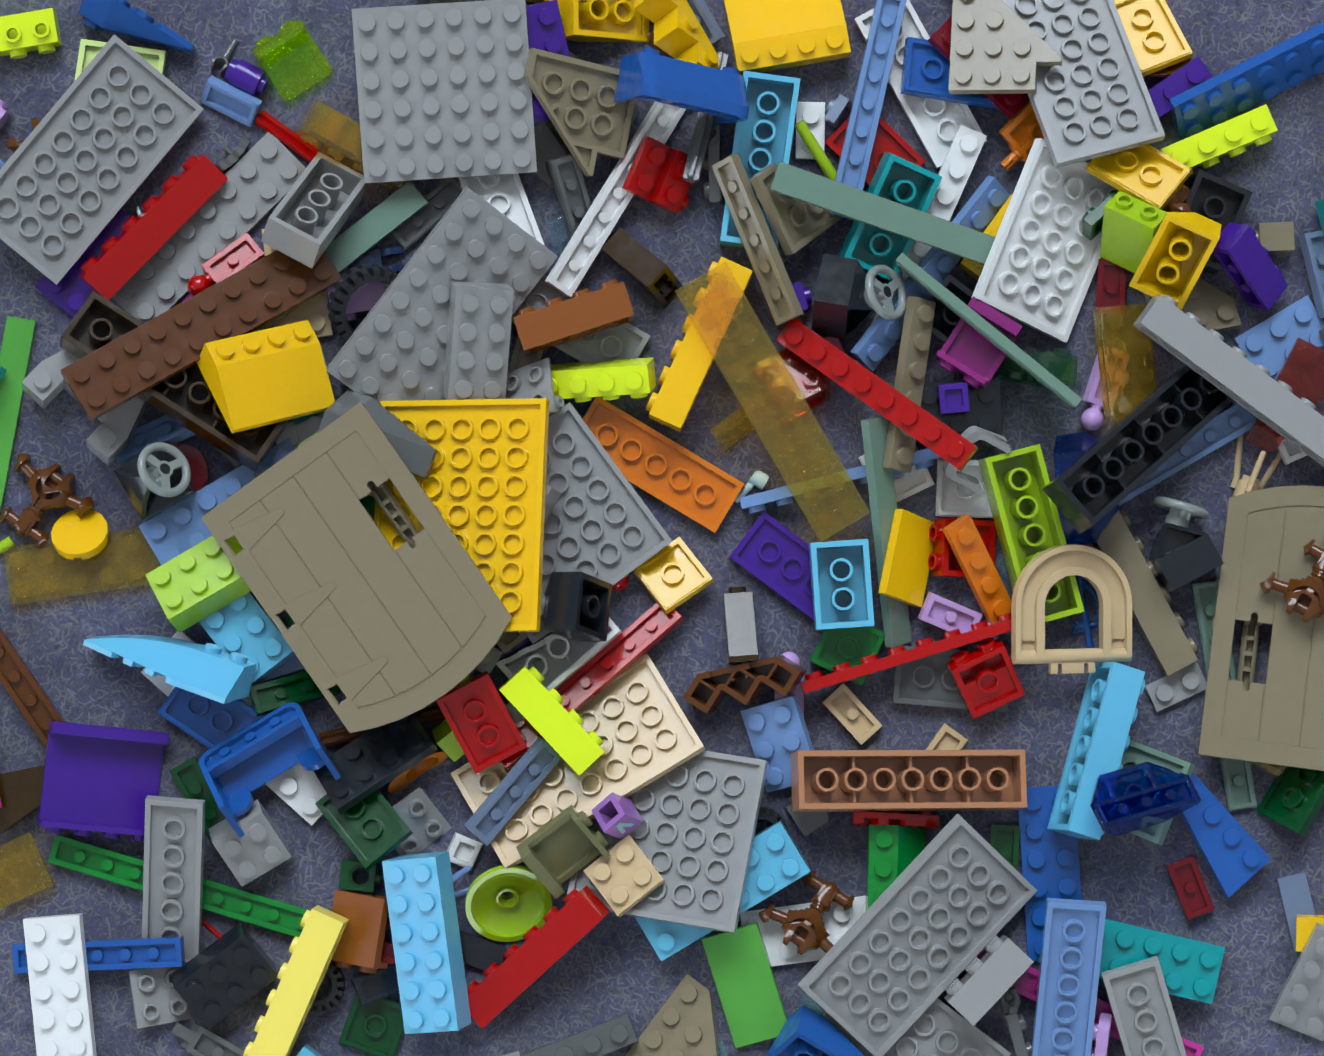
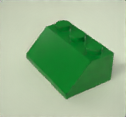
(888, 855)

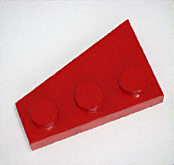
(920, 819)

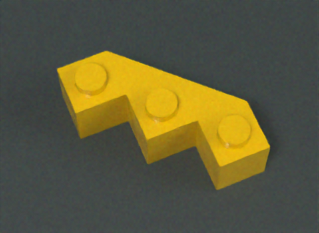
(678, 31)

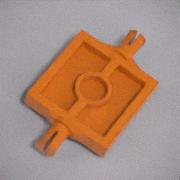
(1020, 135)

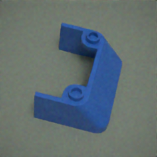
(683, 85)
(258, 756)

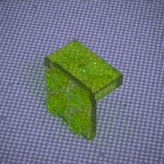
(292, 59)

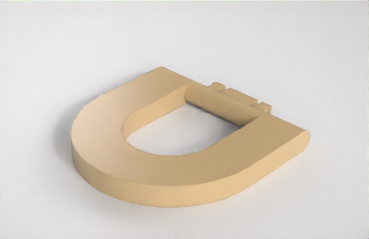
(1029, 609)

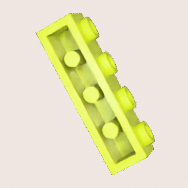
(29, 33)
(1224, 139)
(604, 379)
(552, 721)

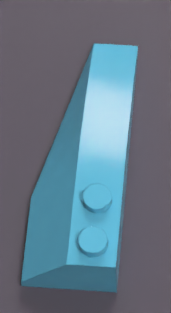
(184, 663)

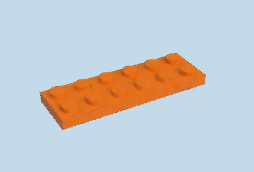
(663, 466)

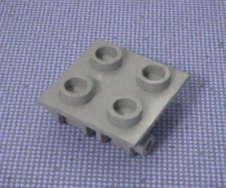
(533, 382)
(422, 819)
(156, 998)

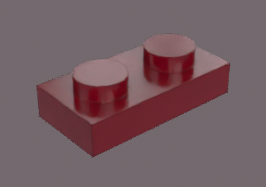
(1110, 284)
(1190, 887)

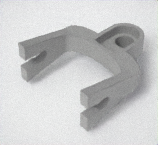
(974, 434)

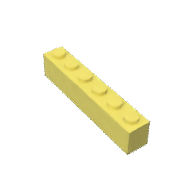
(298, 983)

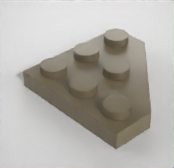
(791, 219)
(1211, 306)

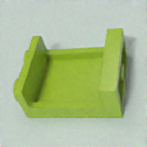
(1128, 230)

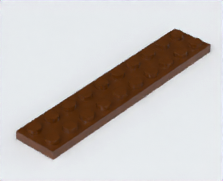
(178, 335)

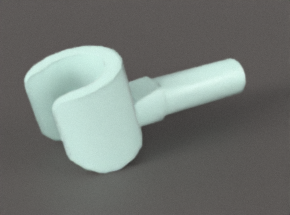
(758, 479)

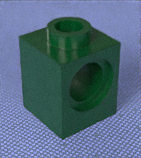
(347, 876)

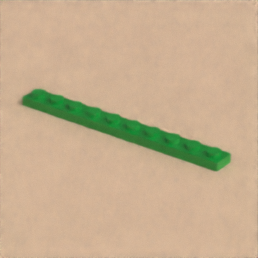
(216, 896)

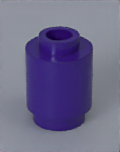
(246, 77)

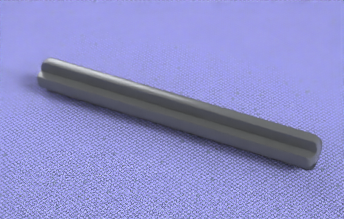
(701, 137)

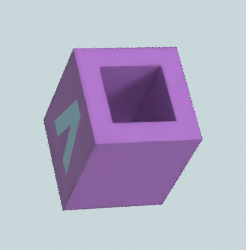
(617, 816)

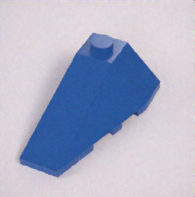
(122, 20)
(811, 1035)

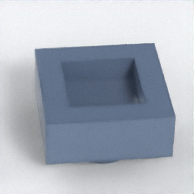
(837, 111)

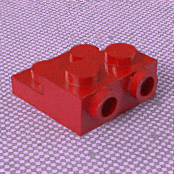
(658, 176)
(943, 559)
(985, 677)

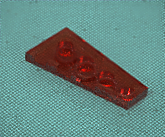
(1305, 374)

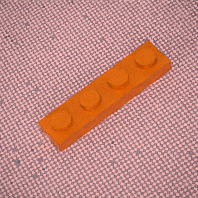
(978, 568)

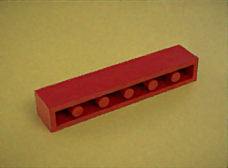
(153, 227)
(537, 954)

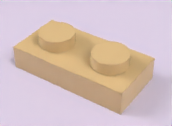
(852, 714)

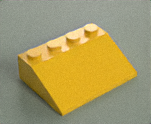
(602, 21)
(786, 33)
(267, 376)

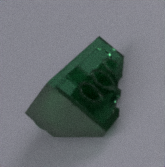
(1058, 363)

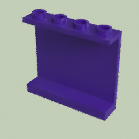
(99, 779)

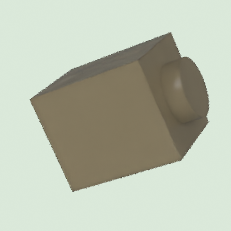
(1276, 236)

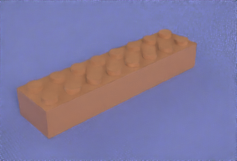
(908, 780)

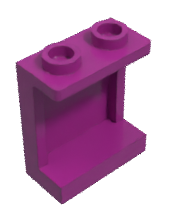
(971, 352)

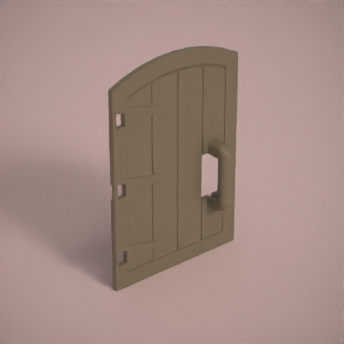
(365, 616)
(1284, 716)

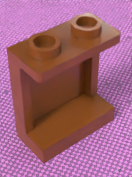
(364, 932)

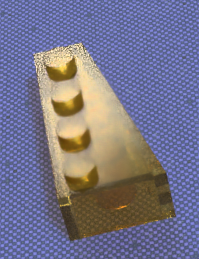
(336, 134)

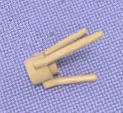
(1250, 483)

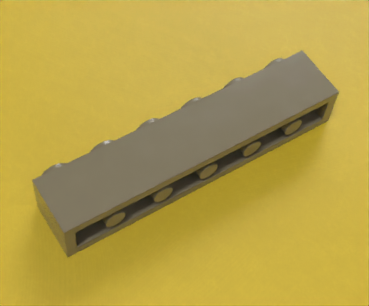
(1149, 602)

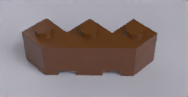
(744, 682)

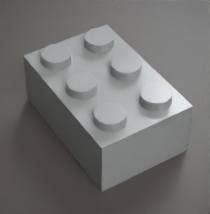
(987, 978)

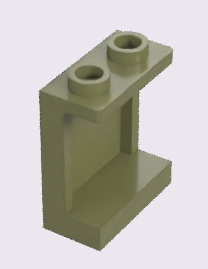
(562, 848)

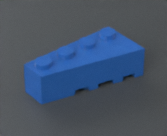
(1222, 842)

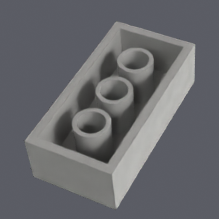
(314, 210)
(478, 341)

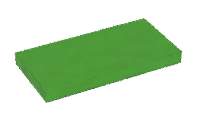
(745, 984)

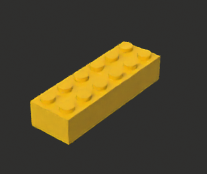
(689, 367)

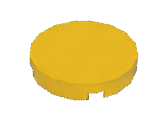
(80, 537)

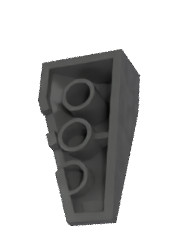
(412, 448)

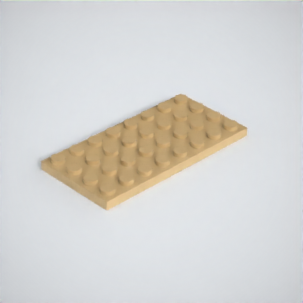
(642, 740)

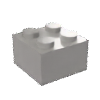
(256, 851)

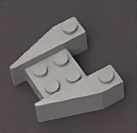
(117, 425)

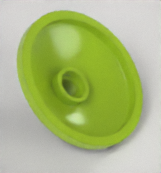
(508, 916)

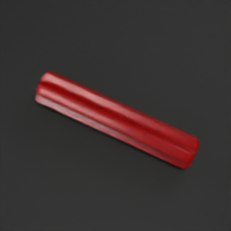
(286, 136)

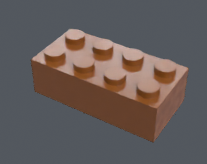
(574, 318)

